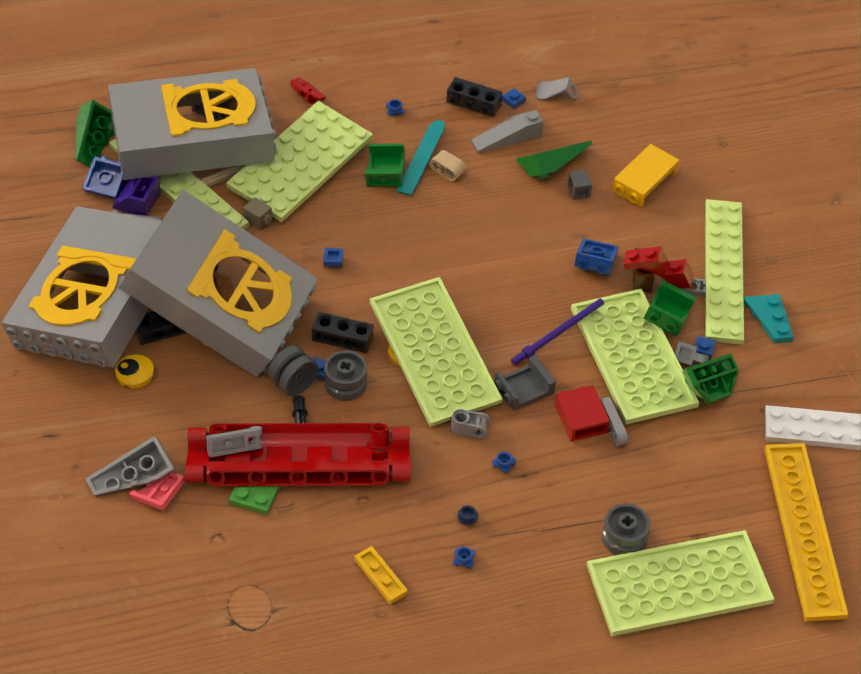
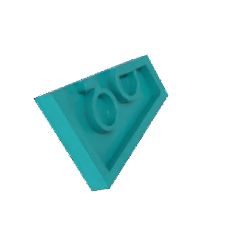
(772, 315)

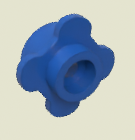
(395, 107)
(504, 457)
(464, 552)

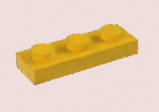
(381, 575)

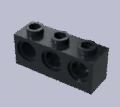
(474, 96)
(156, 328)
(342, 332)

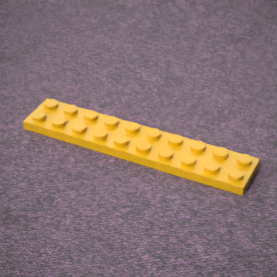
(805, 533)

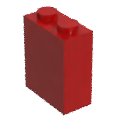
(582, 413)

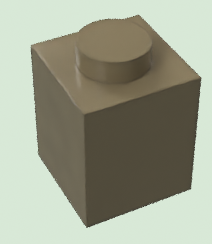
(257, 213)

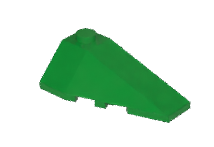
(93, 131)
(551, 160)

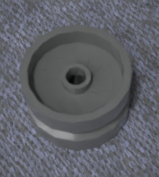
(293, 370)
(345, 375)
(625, 529)

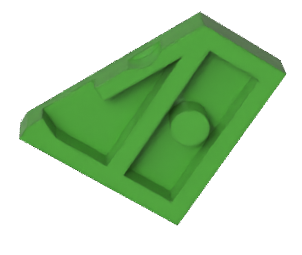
(254, 498)

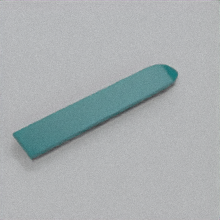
(421, 158)

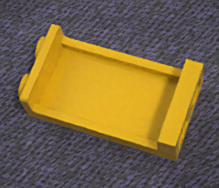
(644, 174)

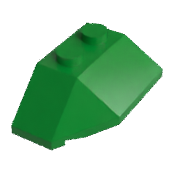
(712, 378)

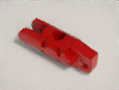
(307, 91)

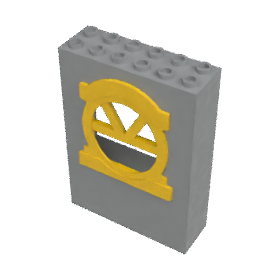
(160, 141)
(178, 284)
(97, 332)

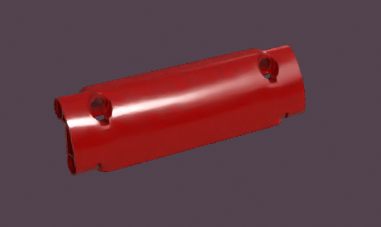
(304, 455)

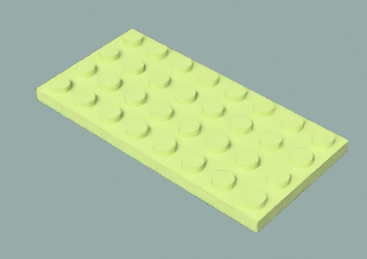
(305, 159)
(435, 351)
(634, 358)
(679, 583)

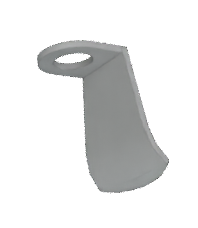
(551, 88)

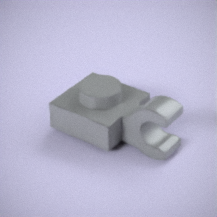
(687, 354)

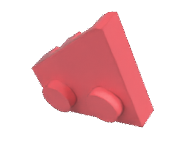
(159, 492)

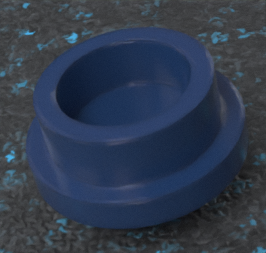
(467, 515)

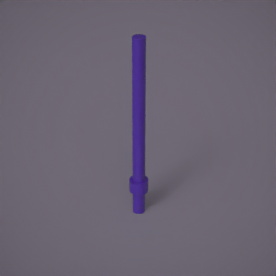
(529, 351)

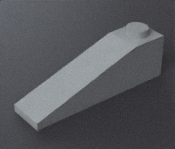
(510, 131)
(137, 467)

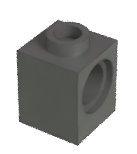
(579, 184)

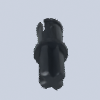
(299, 411)

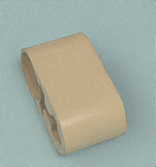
(447, 165)

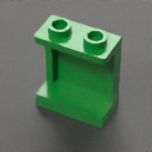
(385, 165)
(669, 308)

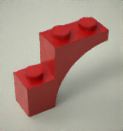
(655, 261)

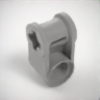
(468, 423)

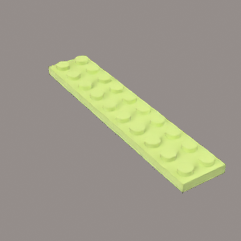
(173, 184)
(724, 272)

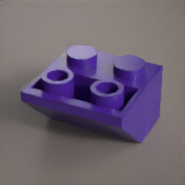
(138, 195)

